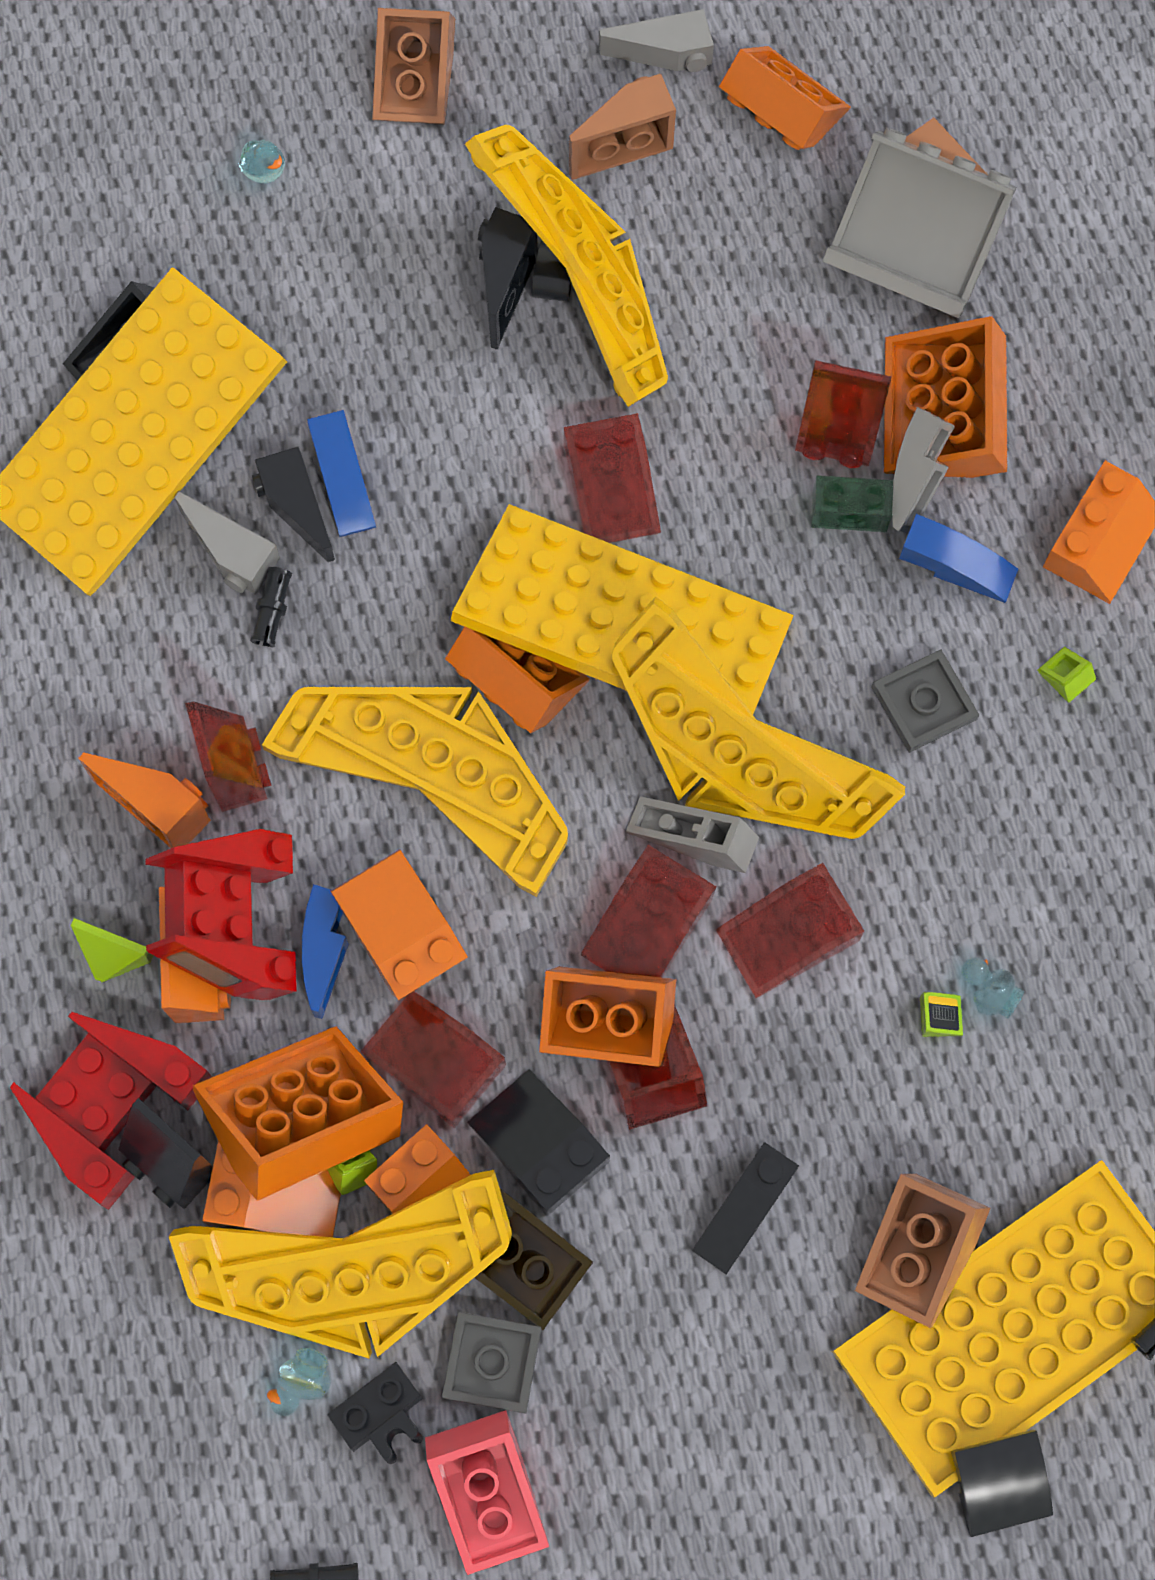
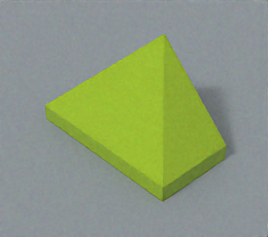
(107, 952)

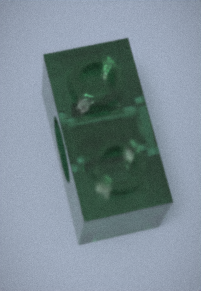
(852, 503)

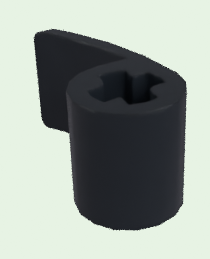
(550, 277)

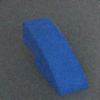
(341, 473)
(958, 559)
(321, 948)

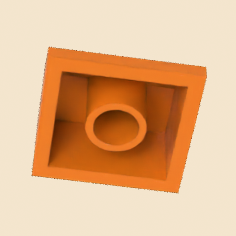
(416, 1171)

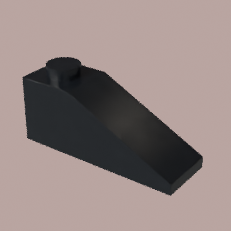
(291, 496)
(745, 1208)

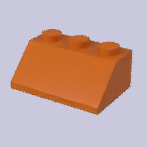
(782, 96)
(1104, 533)
(515, 679)
(184, 995)
(606, 1015)

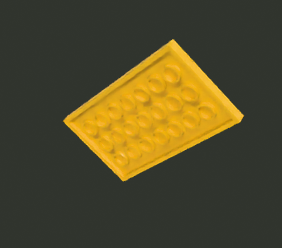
(134, 430)
(578, 594)
(1020, 1332)

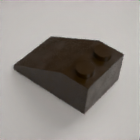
(536, 1267)

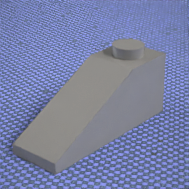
(664, 42)
(235, 550)
(694, 832)

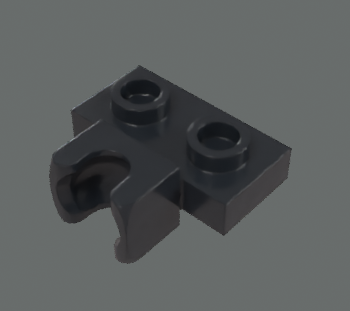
(379, 1413)

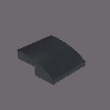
(1003, 1482)

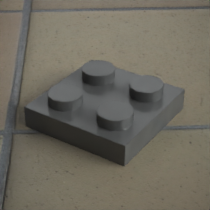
(925, 700)
(492, 1362)

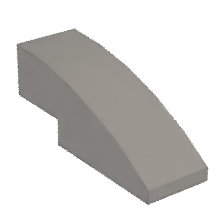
(917, 467)

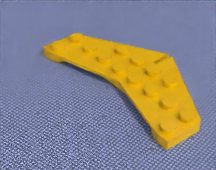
(581, 239)
(418, 743)
(746, 765)
(332, 1286)

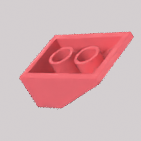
(485, 1492)

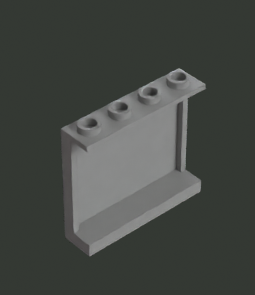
(920, 222)

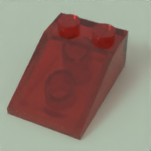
(842, 414)
(612, 478)
(228, 756)
(649, 917)
(790, 930)
(434, 1058)
(664, 1091)

